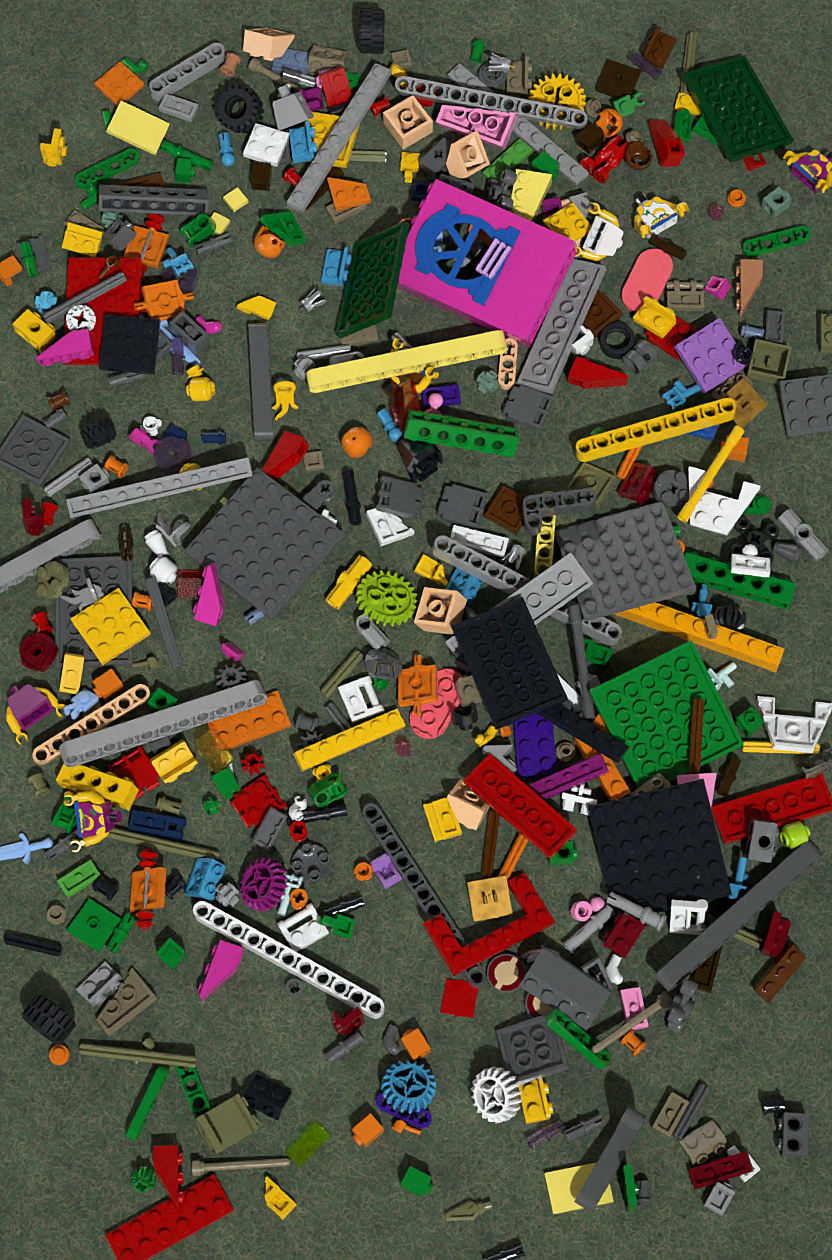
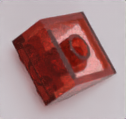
(403, 400)

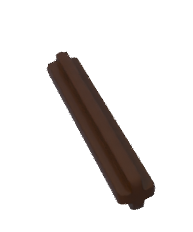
(696, 736)
(490, 845)

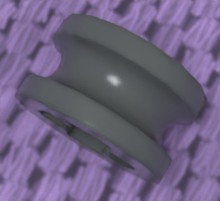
(288, 989)

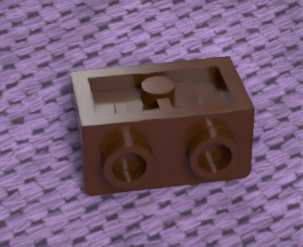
(659, 48)

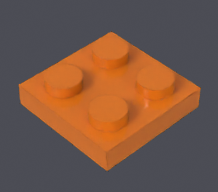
(119, 84)

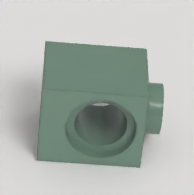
(774, 208)

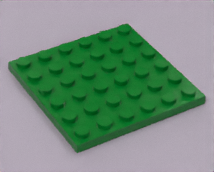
(653, 714)

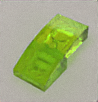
(308, 1145)

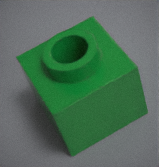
(184, 170)

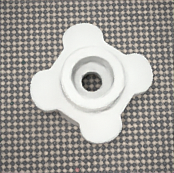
(149, 420)

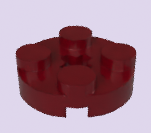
(44, 659)

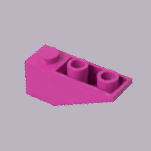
(72, 346)
(211, 599)
(224, 964)

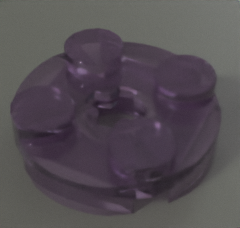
(186, 285)
(175, 445)

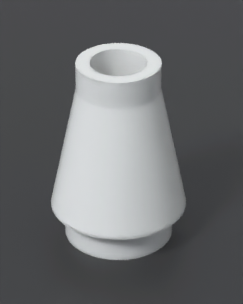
(156, 543)

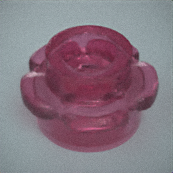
(716, 212)
(403, 748)

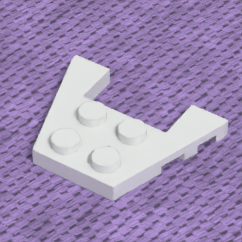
(715, 511)
(793, 732)

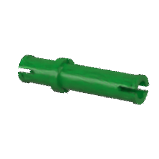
(180, 152)

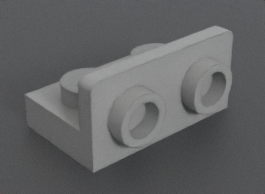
(99, 984)

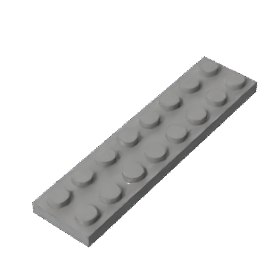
(561, 326)
(546, 591)

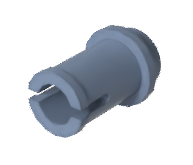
(752, 332)
(256, 614)

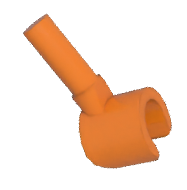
(399, 1125)

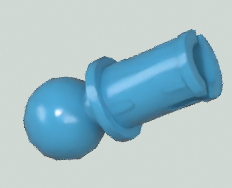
(227, 158)
(388, 422)

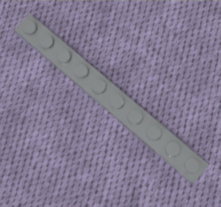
(524, 129)
(339, 138)
(159, 487)

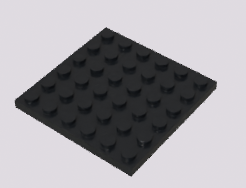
(661, 847)

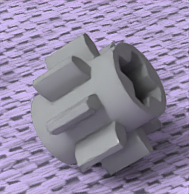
(303, 366)
(227, 894)

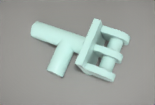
(722, 676)
(286, 898)

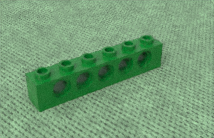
(454, 426)
(743, 589)

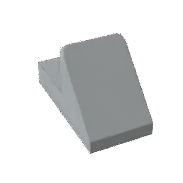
(500, 753)

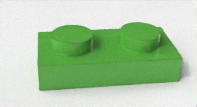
(79, 879)

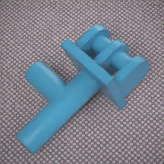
(178, 263)
(677, 395)
(701, 609)
(737, 889)

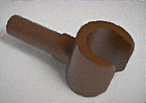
(110, 263)

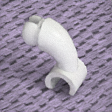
(296, 808)

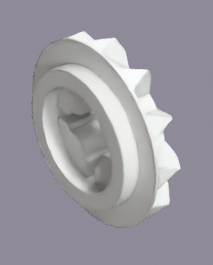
(77, 310)

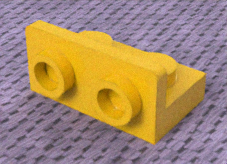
(655, 317)
(173, 762)
(535, 1102)

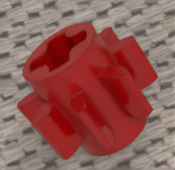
(256, 767)

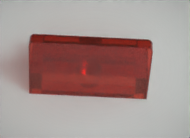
(188, 584)

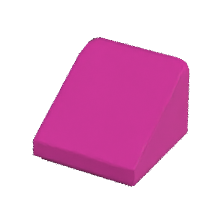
(717, 287)
(232, 651)

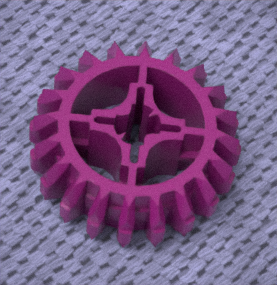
(261, 889)

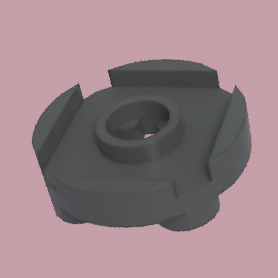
(678, 481)

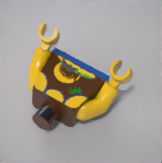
(421, 378)

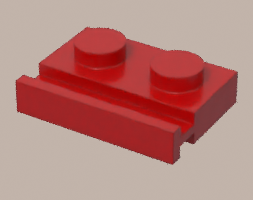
(335, 86)

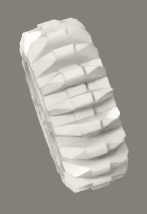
(489, 1096)

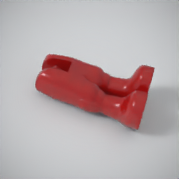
(611, 154)

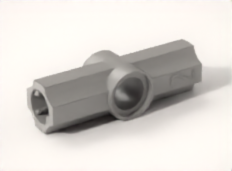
(811, 543)

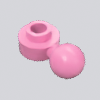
(435, 401)
(596, 905)

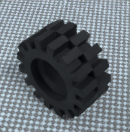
(98, 433)

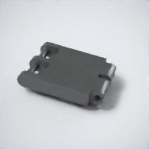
(527, 407)
(399, 497)
(462, 506)

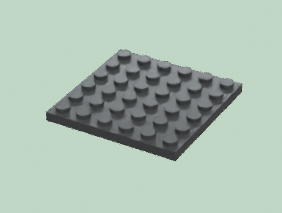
(265, 543)
(629, 560)

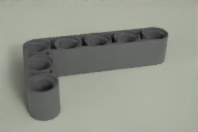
(610, 1159)

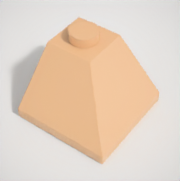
(466, 156)
(467, 806)

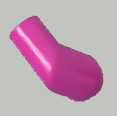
(208, 327)

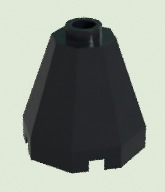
(419, 455)

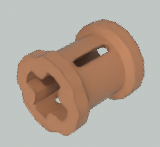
(230, 64)

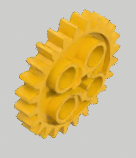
(575, 100)

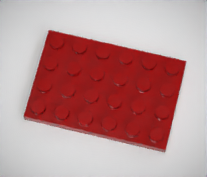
(119, 301)

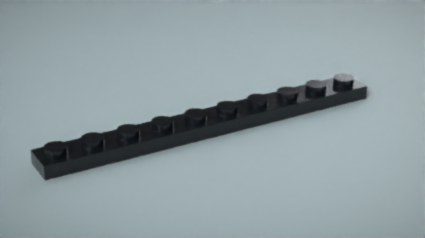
(576, 726)

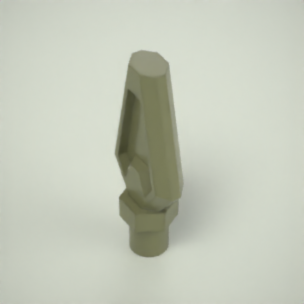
(467, 1211)

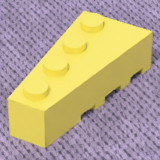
(529, 192)

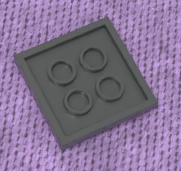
(807, 405)
(32, 450)
(532, 1050)

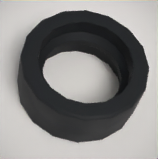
(616, 327)

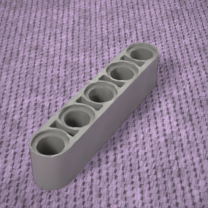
(191, 64)

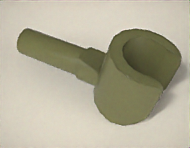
(152, 662)
(149, 1045)

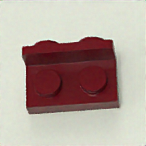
(638, 483)
(32, 523)
(624, 935)
(776, 936)
(351, 1022)

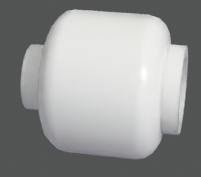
(163, 570)

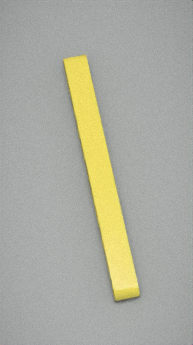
(406, 361)

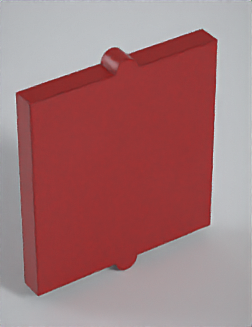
(459, 998)

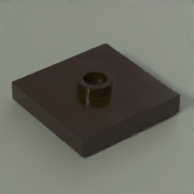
(618, 80)

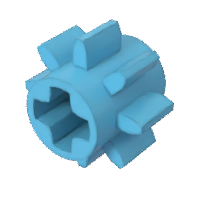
(46, 301)

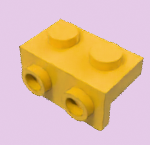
(54, 152)

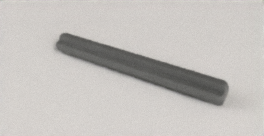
(85, 297)
(164, 623)

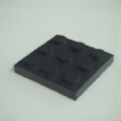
(129, 344)

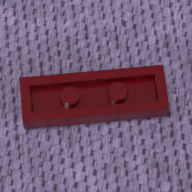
(721, 1170)

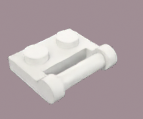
(354, 700)
(681, 916)
(305, 934)

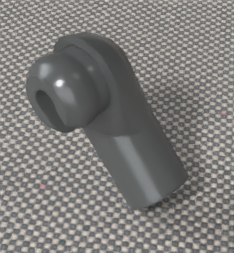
(389, 1041)

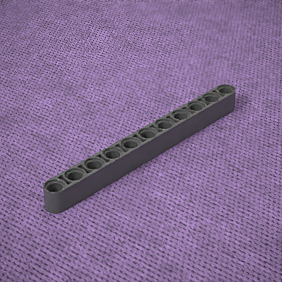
(418, 886)
(738, 916)

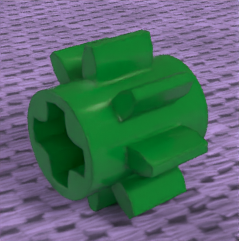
(143, 1179)

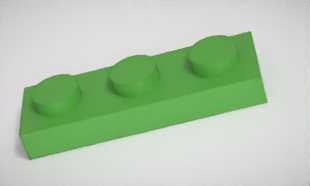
(508, 160)

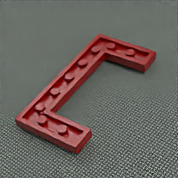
(460, 959)

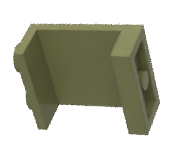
(226, 1124)

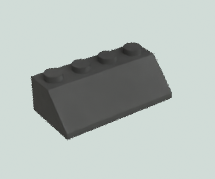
(565, 988)

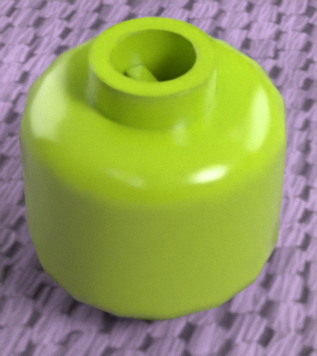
(794, 834)

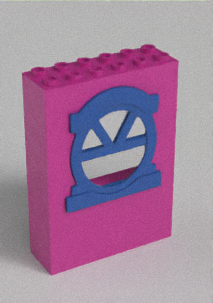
(523, 284)

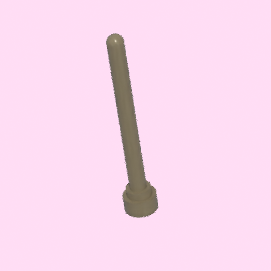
(257, 66)
(663, 1001)
(200, 1167)

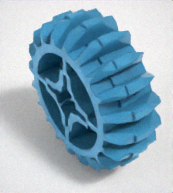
(423, 1093)

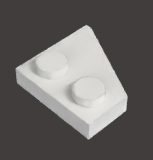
(387, 527)

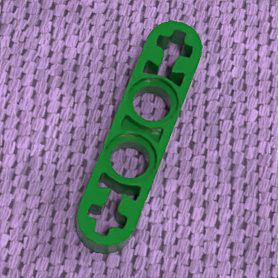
(108, 171)
(777, 243)
(562, 1024)
(193, 1094)
(147, 1103)

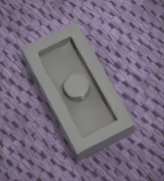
(178, 107)

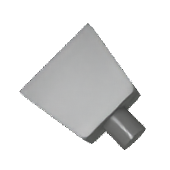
(290, 108)

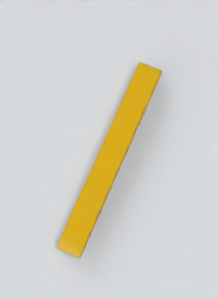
(662, 423)

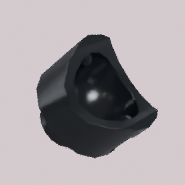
(464, 716)

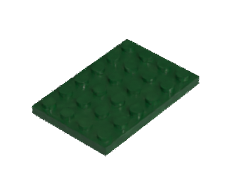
(737, 108)
(372, 280)

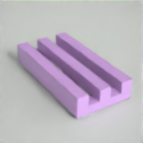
(501, 246)

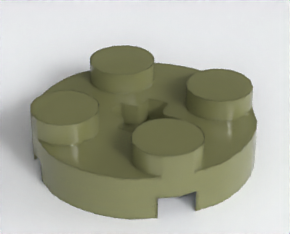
(45, 574)

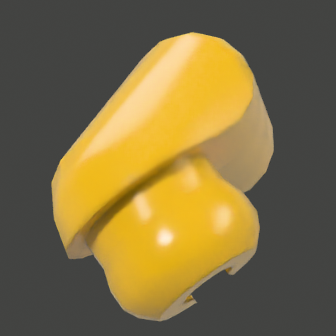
(483, 740)

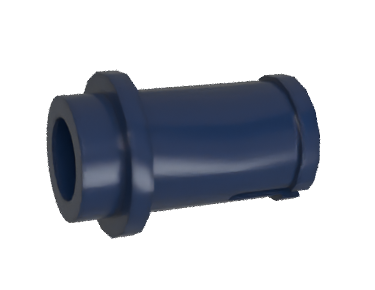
(214, 437)

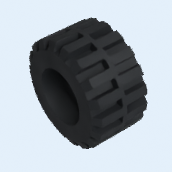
(371, 31)
(226, 104)
(48, 1019)

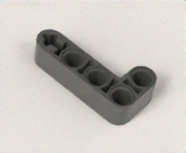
(559, 507)

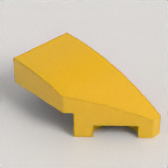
(259, 306)
(431, 569)
(277, 1199)

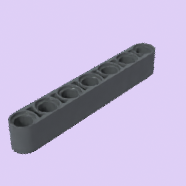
(260, 382)

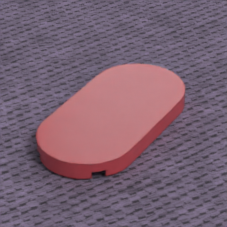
(647, 278)
(437, 715)

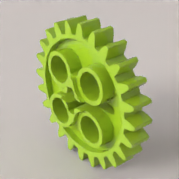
(386, 598)

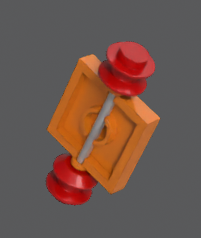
(148, 243)
(147, 889)

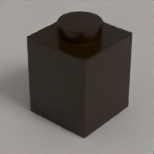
(590, 138)
(261, 176)

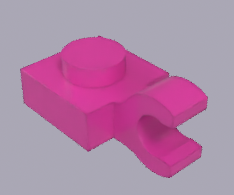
(141, 438)

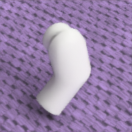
(612, 970)

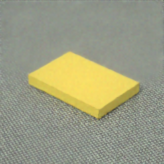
(137, 128)
(565, 1186)

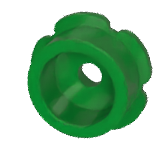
(211, 806)

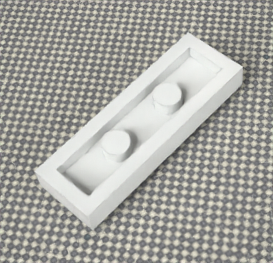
(480, 541)

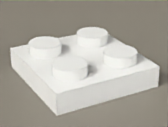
(266, 144)

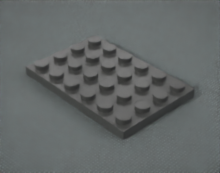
(109, 575)

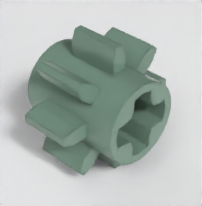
(109, 217)
(487, 381)

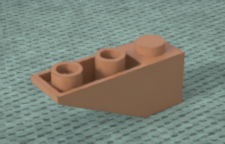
(750, 278)

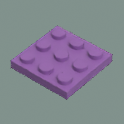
(710, 355)

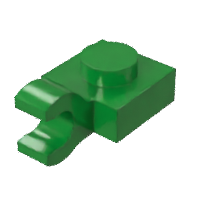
(340, 925)

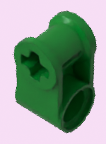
(196, 232)
(327, 789)
(65, 817)

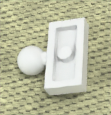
(750, 564)

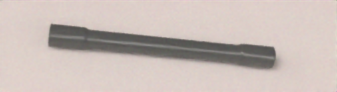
(576, 621)

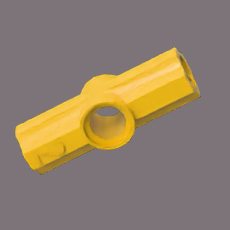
(348, 582)

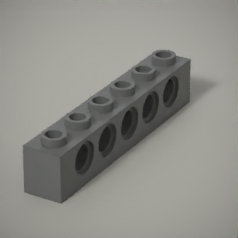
(153, 200)

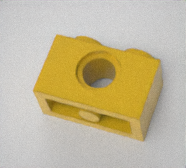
(27, 323)

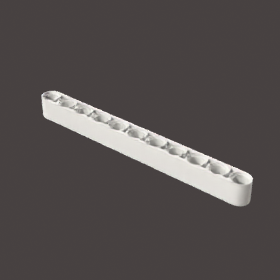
(282, 952)

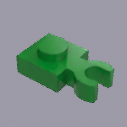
(625, 104)

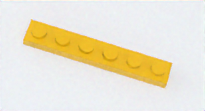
(349, 740)

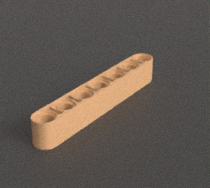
(97, 716)

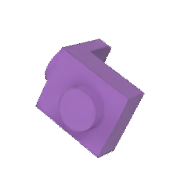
(385, 871)

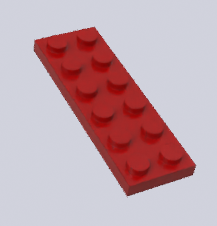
(780, 804)
(520, 806)
(166, 1226)

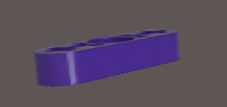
(415, 1122)

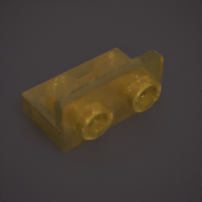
(214, 751)

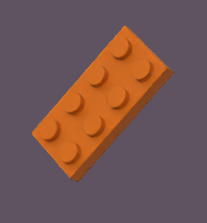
(252, 723)

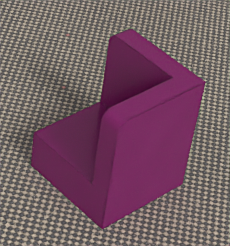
(313, 98)
(551, 206)

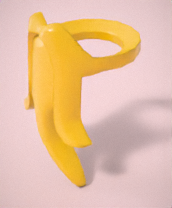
(284, 395)

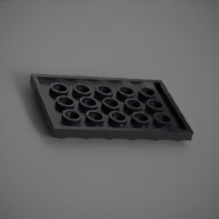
(509, 663)

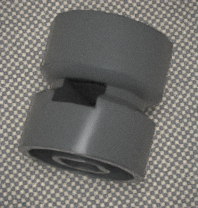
(641, 355)

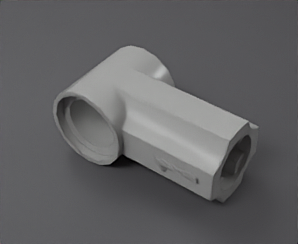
(372, 634)

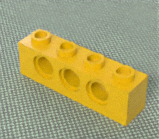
(121, 798)

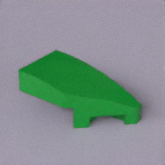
(597, 654)

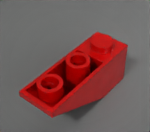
(667, 143)
(592, 375)
(286, 455)
(167, 1168)

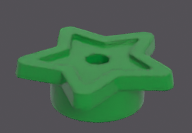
(354, 77)

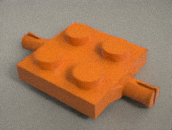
(163, 300)
(418, 685)

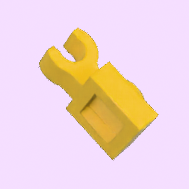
(409, 164)

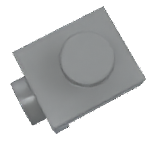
(719, 1198)

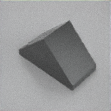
(596, 970)

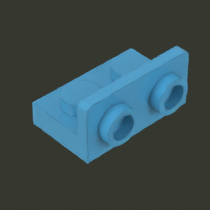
(302, 143)
(335, 267)
(465, 584)
(205, 879)

